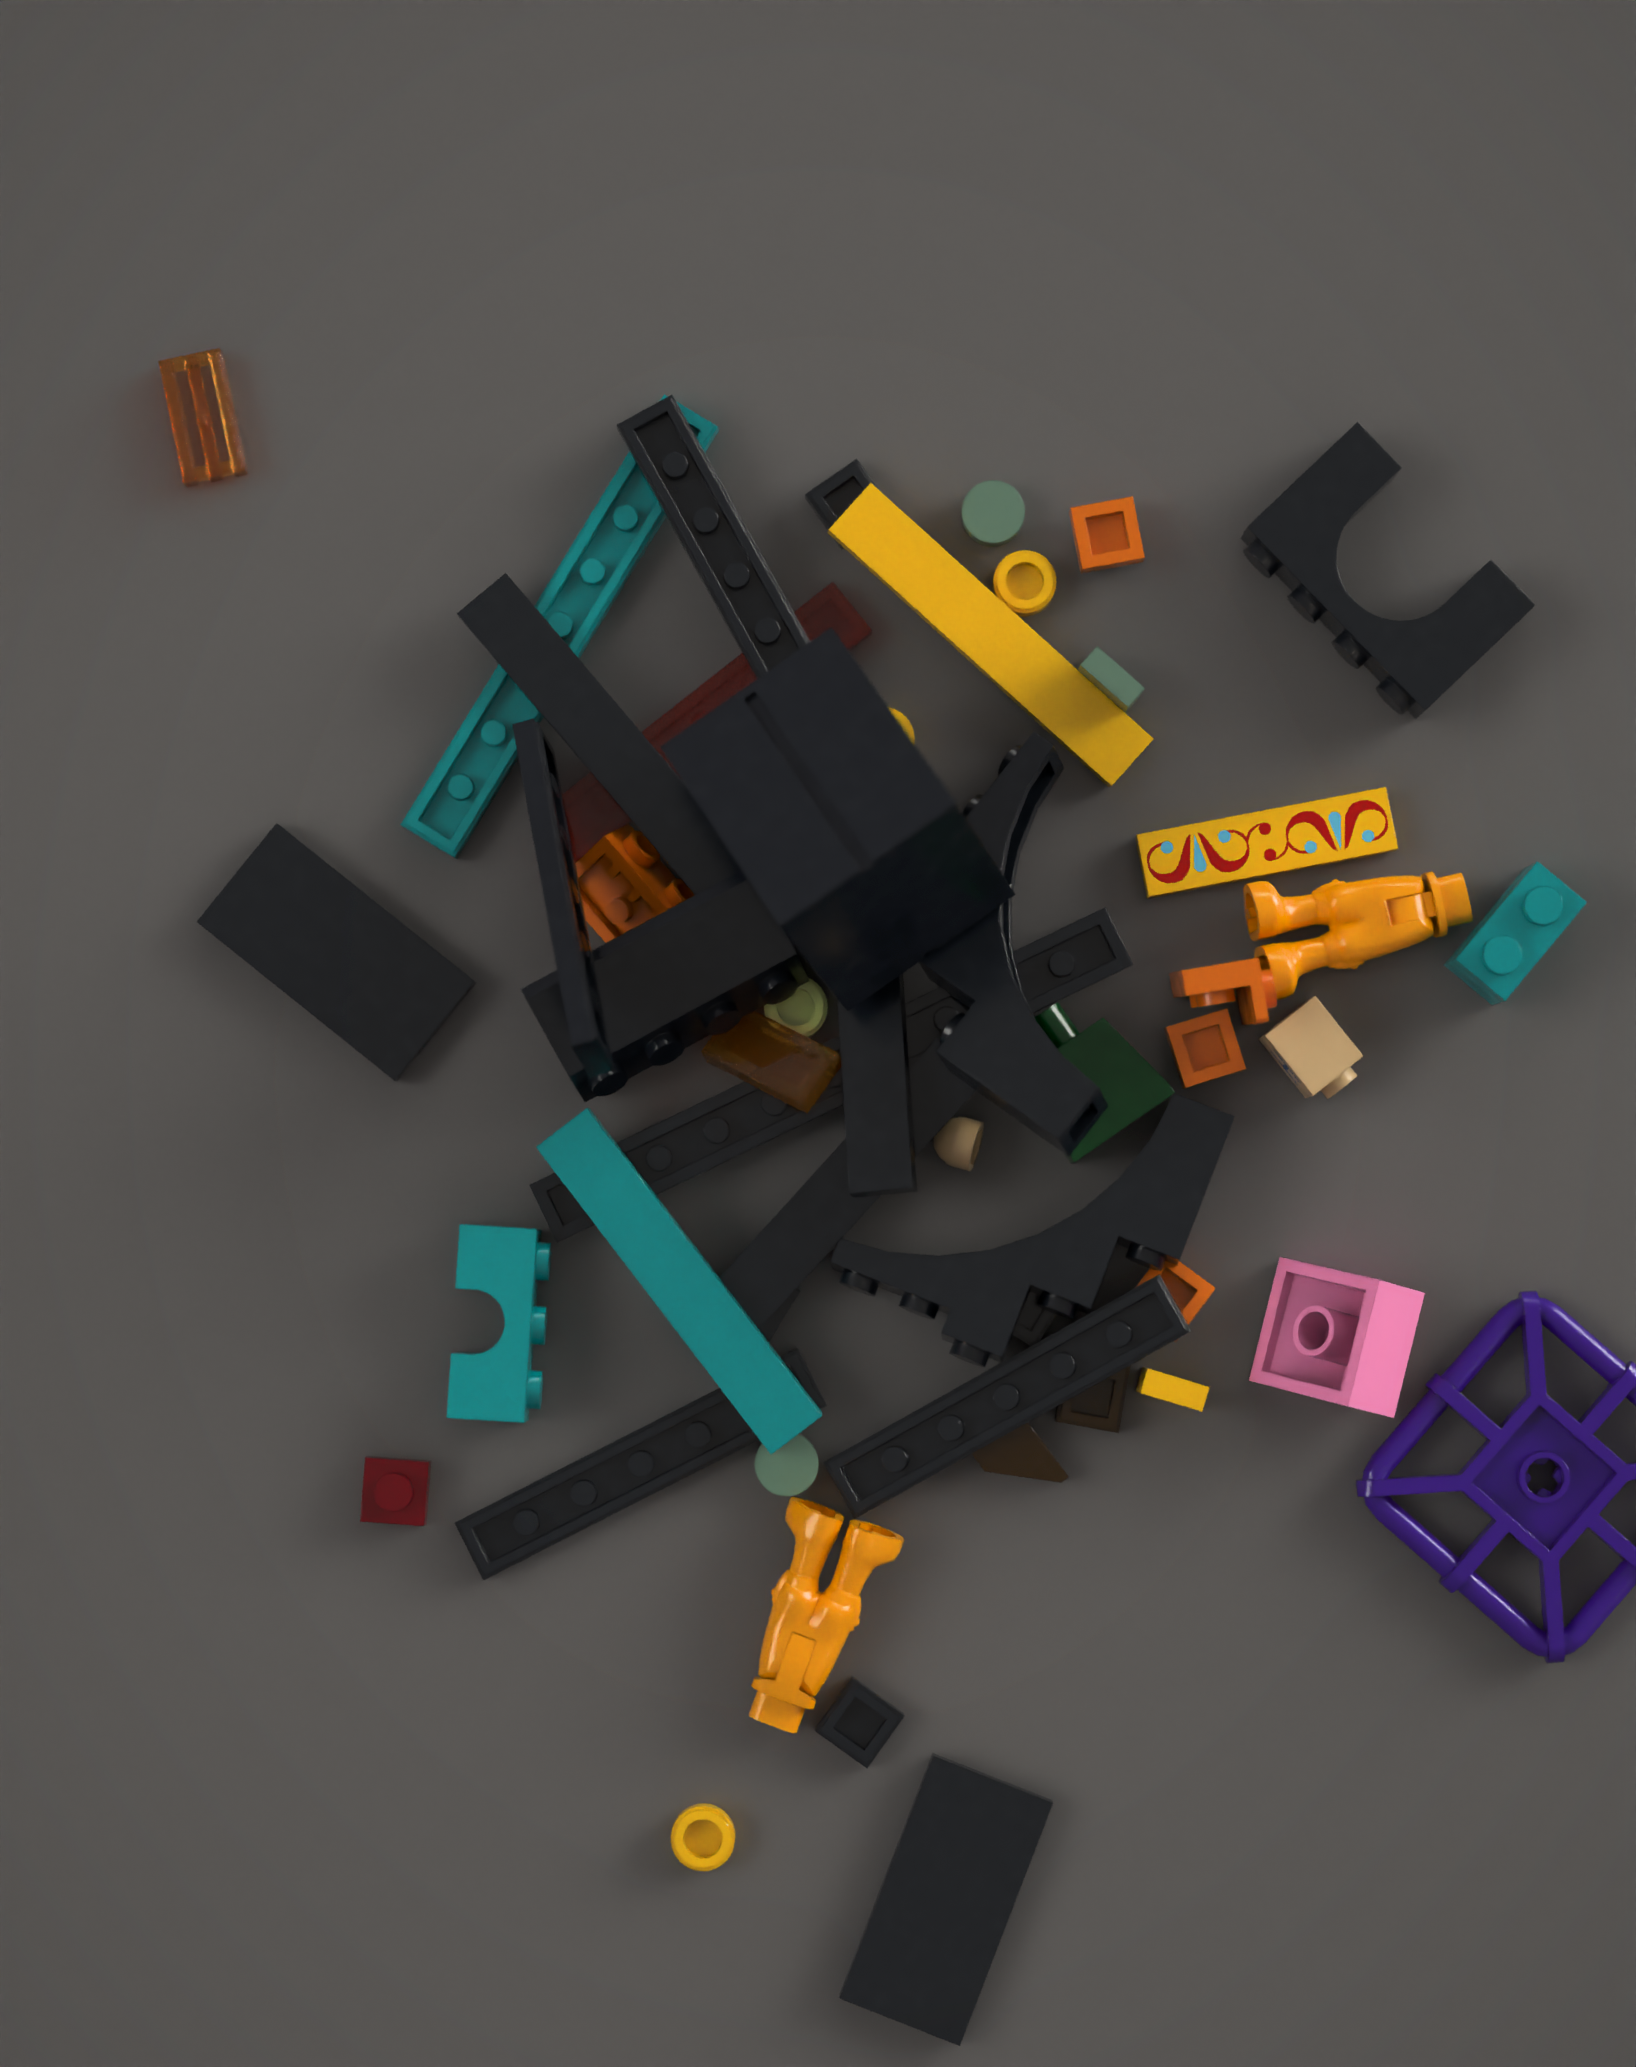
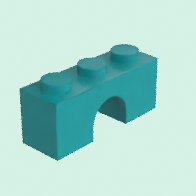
(501, 1380)

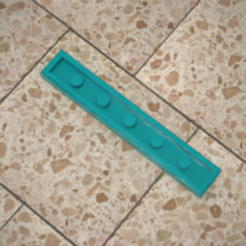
(679, 1280)

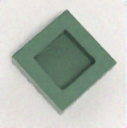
(1111, 679)

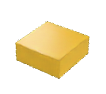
(1172, 1389)

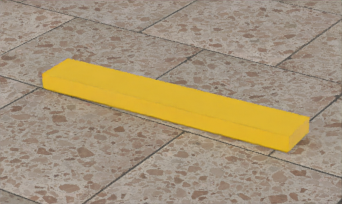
(990, 635)

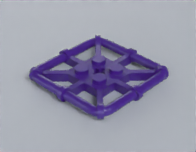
(1498, 1477)

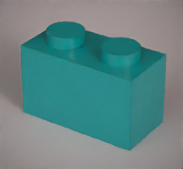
(1515, 933)

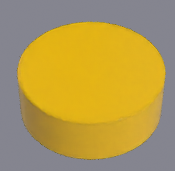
(1025, 582)
(703, 1837)

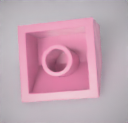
(1337, 1336)

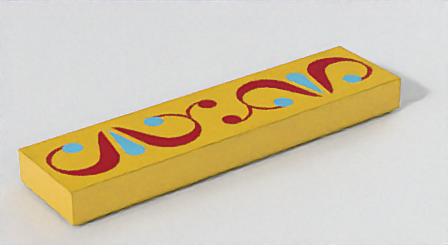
(1266, 842)

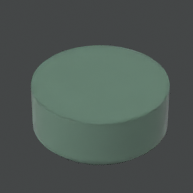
(992, 513)
(789, 1468)

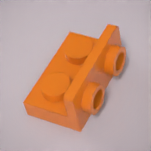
(625, 883)
(1217, 982)

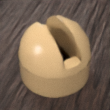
(959, 1142)

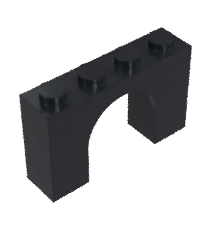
(1408, 657)

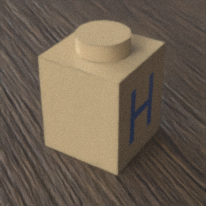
(1313, 1050)

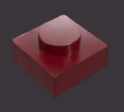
(395, 1491)

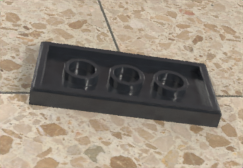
(336, 952)
(946, 1899)

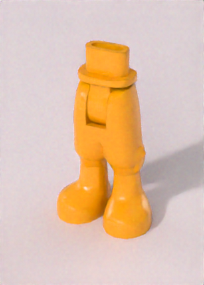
(1362, 917)
(811, 1625)

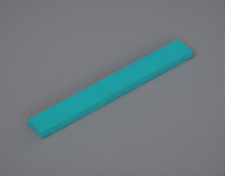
(575, 608)

